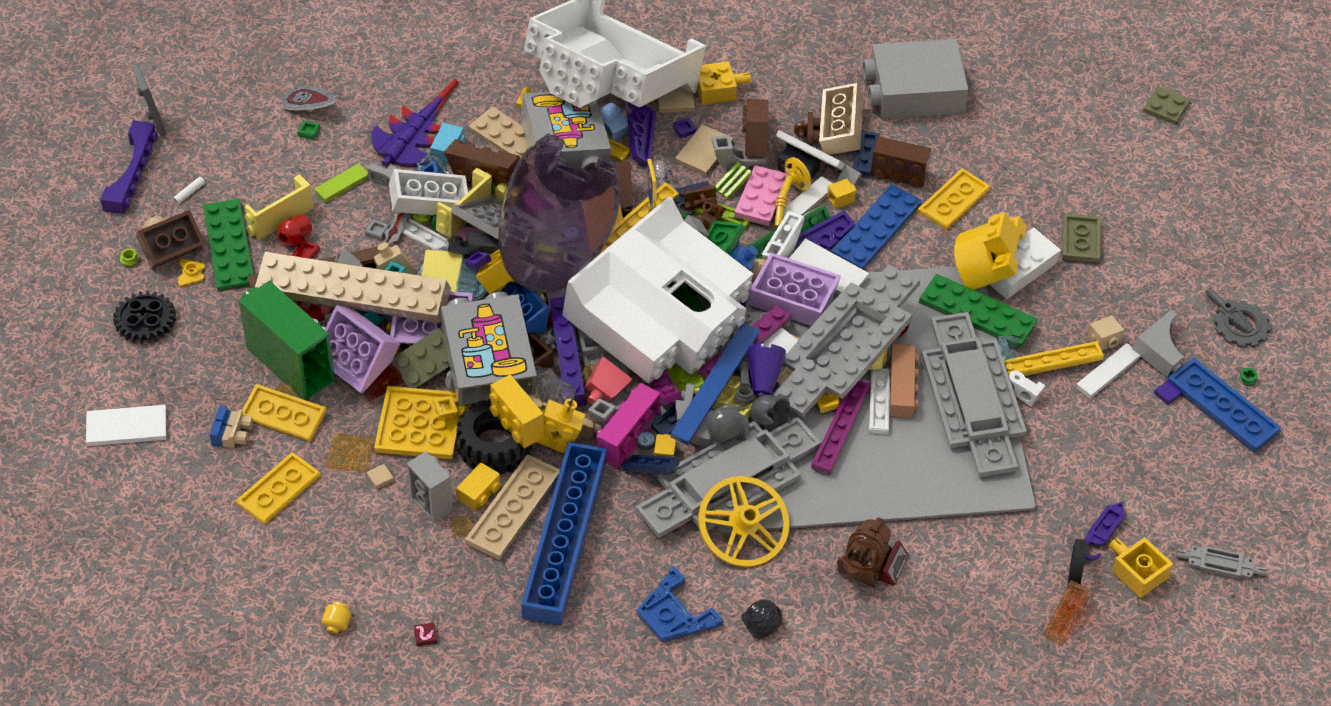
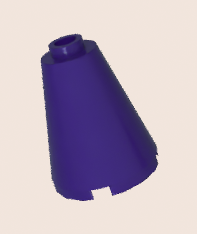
(765, 367)

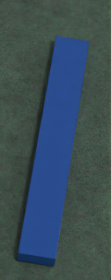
(714, 384)

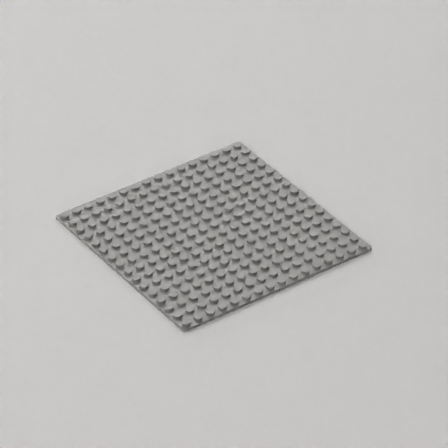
(898, 473)

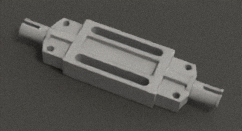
(1221, 562)

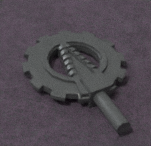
(1235, 313)

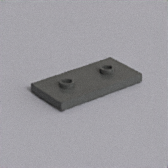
(144, 91)

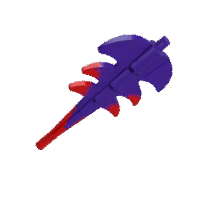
(402, 145)

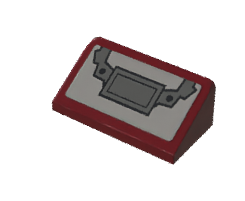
(894, 564)

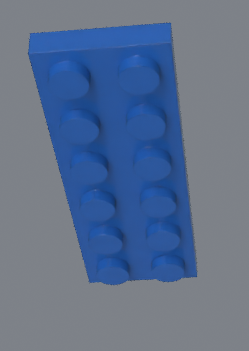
(877, 226)
(1224, 405)

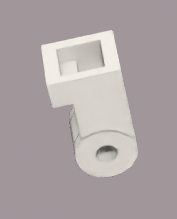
(1024, 388)

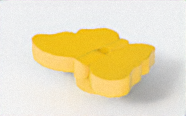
(190, 272)

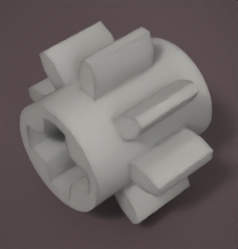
(548, 338)

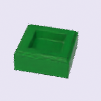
(308, 130)

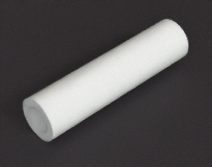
(189, 190)

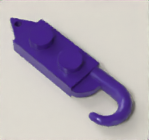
(1104, 527)

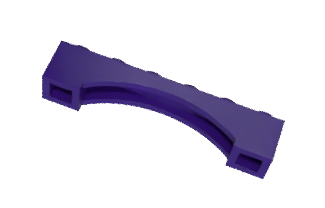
(118, 195)
(567, 350)

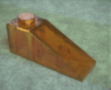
(1067, 612)

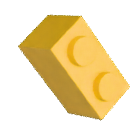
(478, 487)

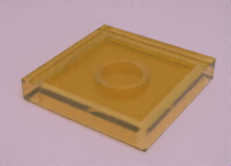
(349, 452)

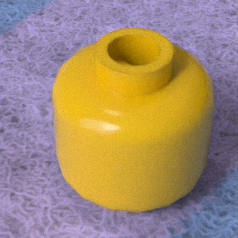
(336, 617)

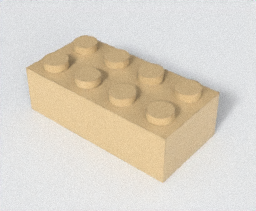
(841, 119)

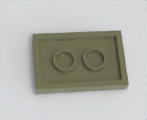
(1081, 238)
(423, 360)

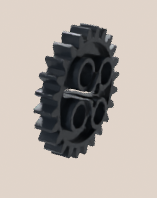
(144, 317)

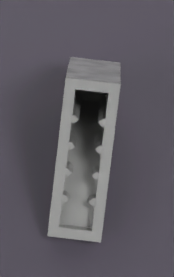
(1157, 347)

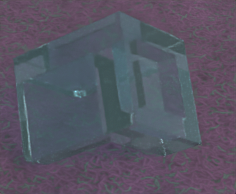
(1007, 346)

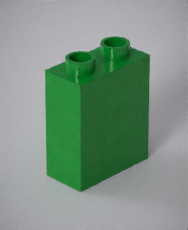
(286, 340)

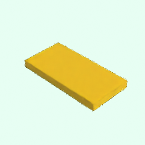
(954, 199)
(284, 412)
(278, 488)

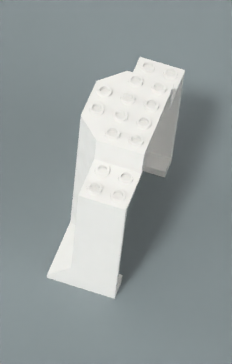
(596, 55)
(630, 310)

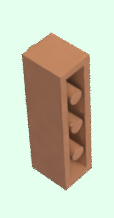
(903, 381)

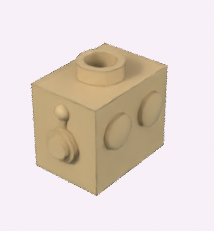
(1106, 332)

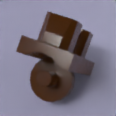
(802, 129)
(697, 197)
(712, 213)

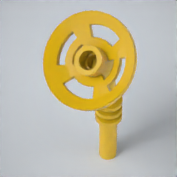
(793, 177)

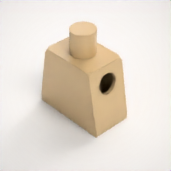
(393, 254)

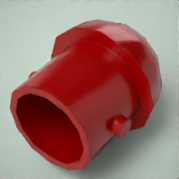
(294, 230)

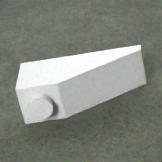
(785, 237)

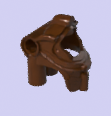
(866, 552)

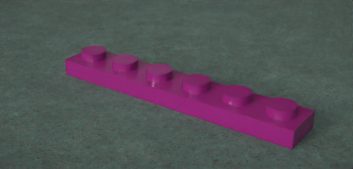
(768, 325)
(840, 428)

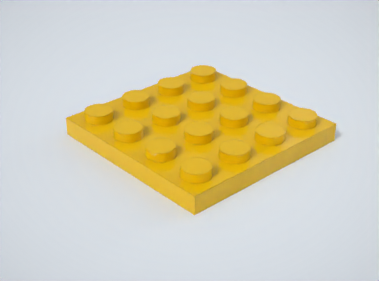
(412, 425)

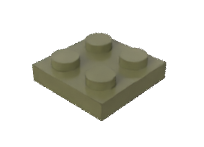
(1166, 105)

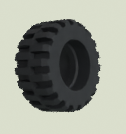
(474, 451)

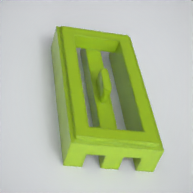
(730, 178)

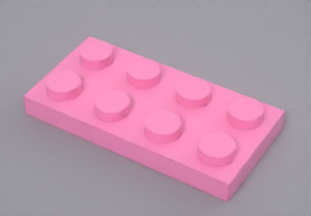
(760, 196)

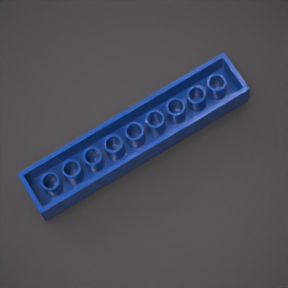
(564, 534)

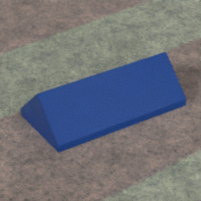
(533, 307)

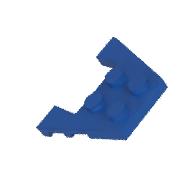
(668, 617)

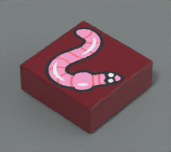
(425, 634)

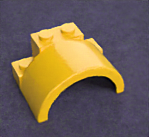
(975, 246)

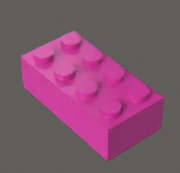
(624, 427)

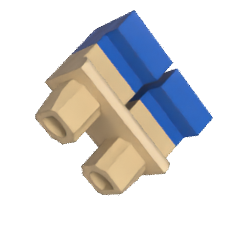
(227, 428)

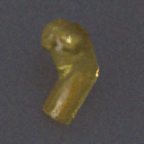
(586, 374)

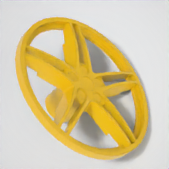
(744, 521)

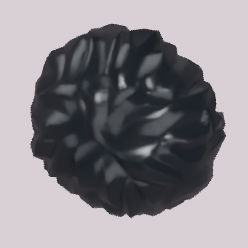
(762, 618)

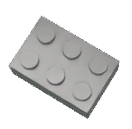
(430, 486)

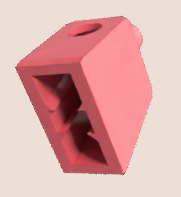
(605, 381)

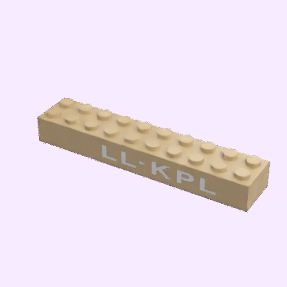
(356, 287)

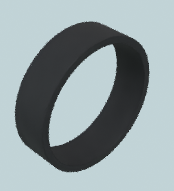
(1077, 560)

